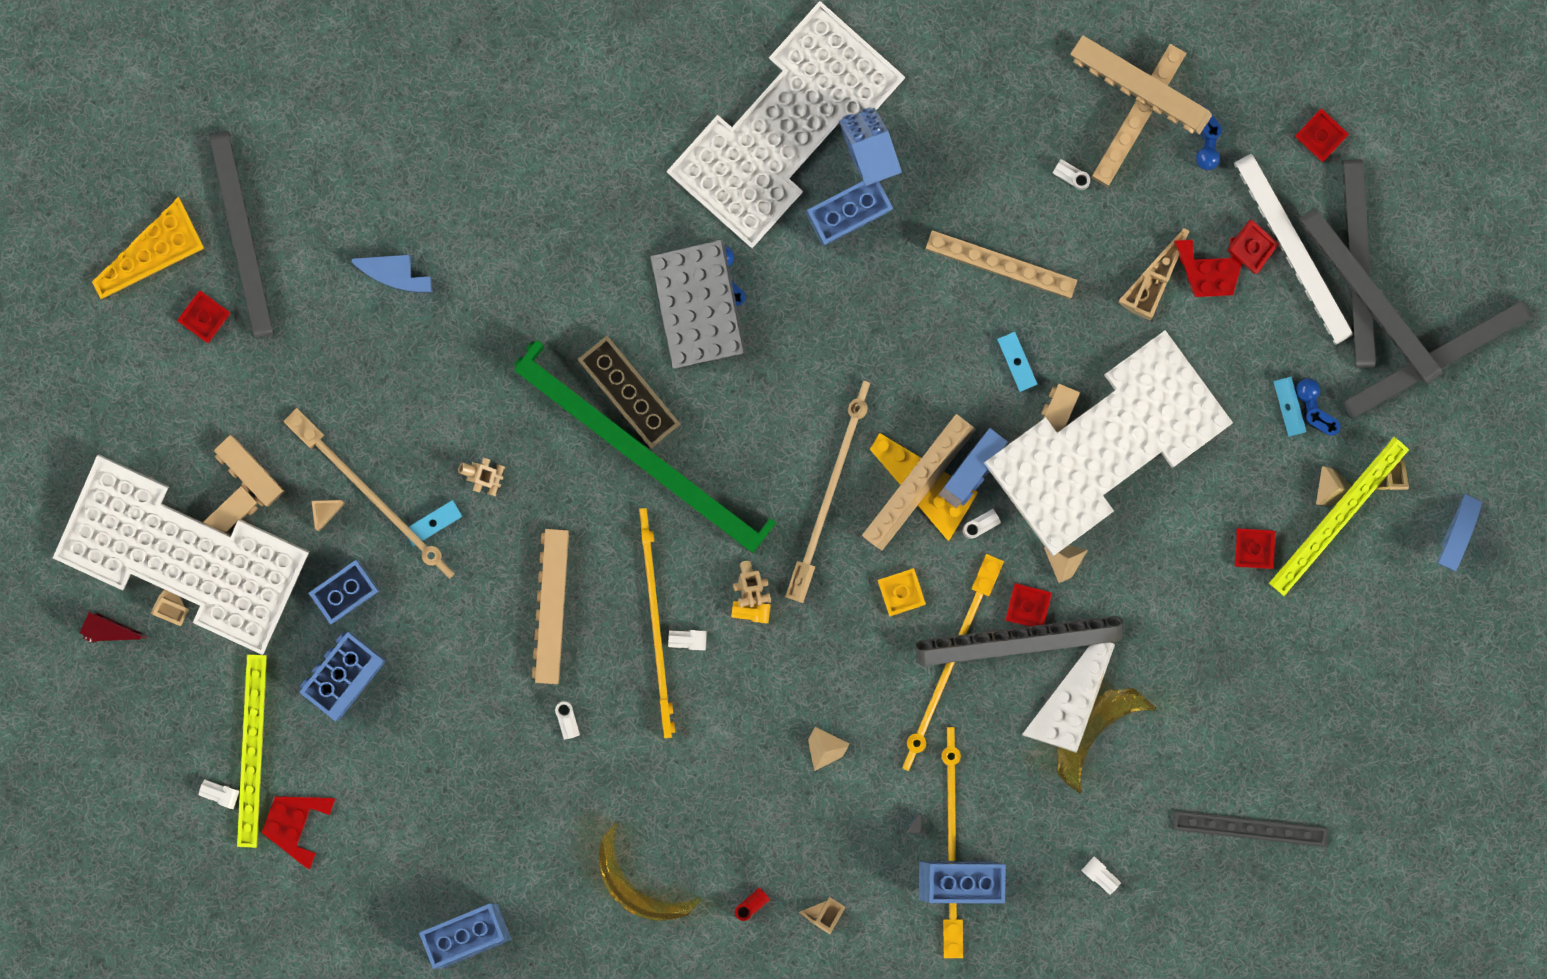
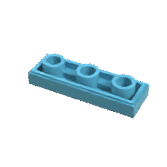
(1022, 373)
(1290, 406)
(443, 516)

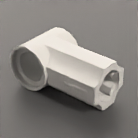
(1070, 174)
(982, 523)
(688, 639)
(567, 721)
(221, 794)
(1097, 872)

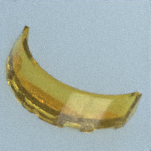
(1104, 711)
(630, 897)

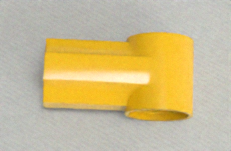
(755, 613)

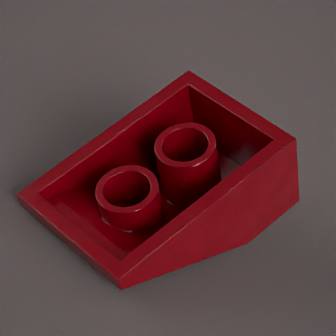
(105, 629)

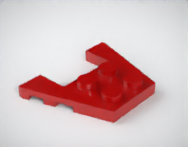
(1209, 276)
(288, 820)

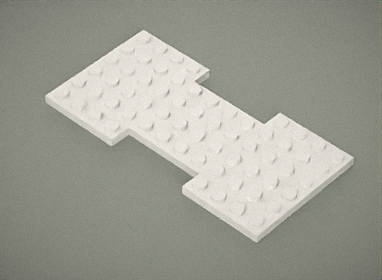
(748, 167)
(1063, 475)
(127, 530)

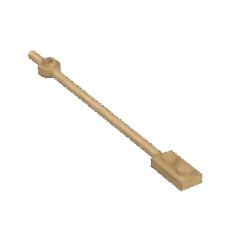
(312, 436)
(803, 570)

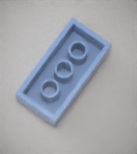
(971, 470)

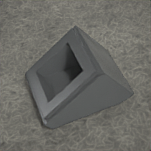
(915, 826)

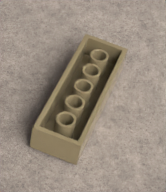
(629, 392)

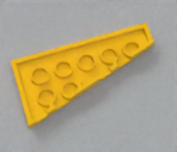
(156, 248)
(900, 464)

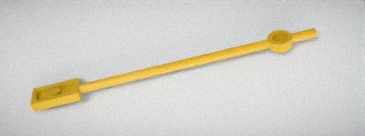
(983, 585)
(666, 708)
(952, 927)

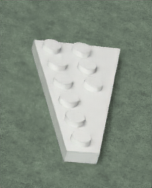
(1068, 709)

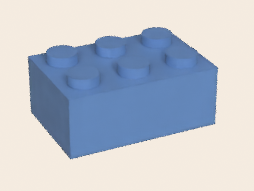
(344, 592)

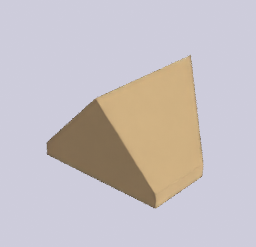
(1396, 479)
(1331, 487)
(324, 511)
(1066, 561)
(170, 608)
(825, 748)
(824, 914)

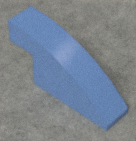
(394, 272)
(1459, 533)

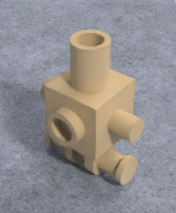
(483, 475)
(751, 586)

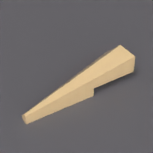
(1147, 290)

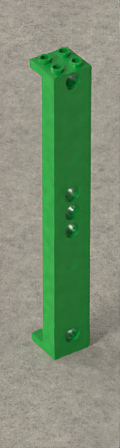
(636, 451)

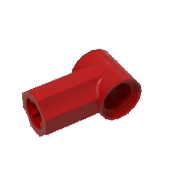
(752, 903)

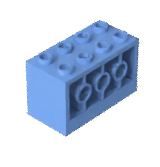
(870, 146)
(848, 211)
(346, 688)
(962, 881)
(465, 936)

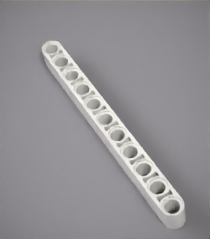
(1294, 249)

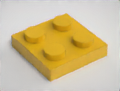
(901, 592)

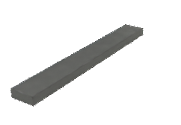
(1250, 828)

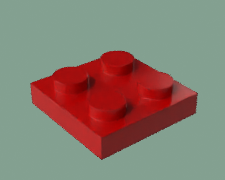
(1321, 135)
(1253, 247)
(204, 316)
(1254, 548)
(1028, 605)

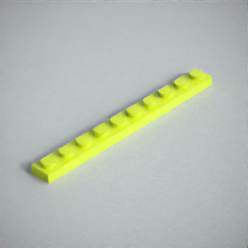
(1339, 516)
(252, 751)

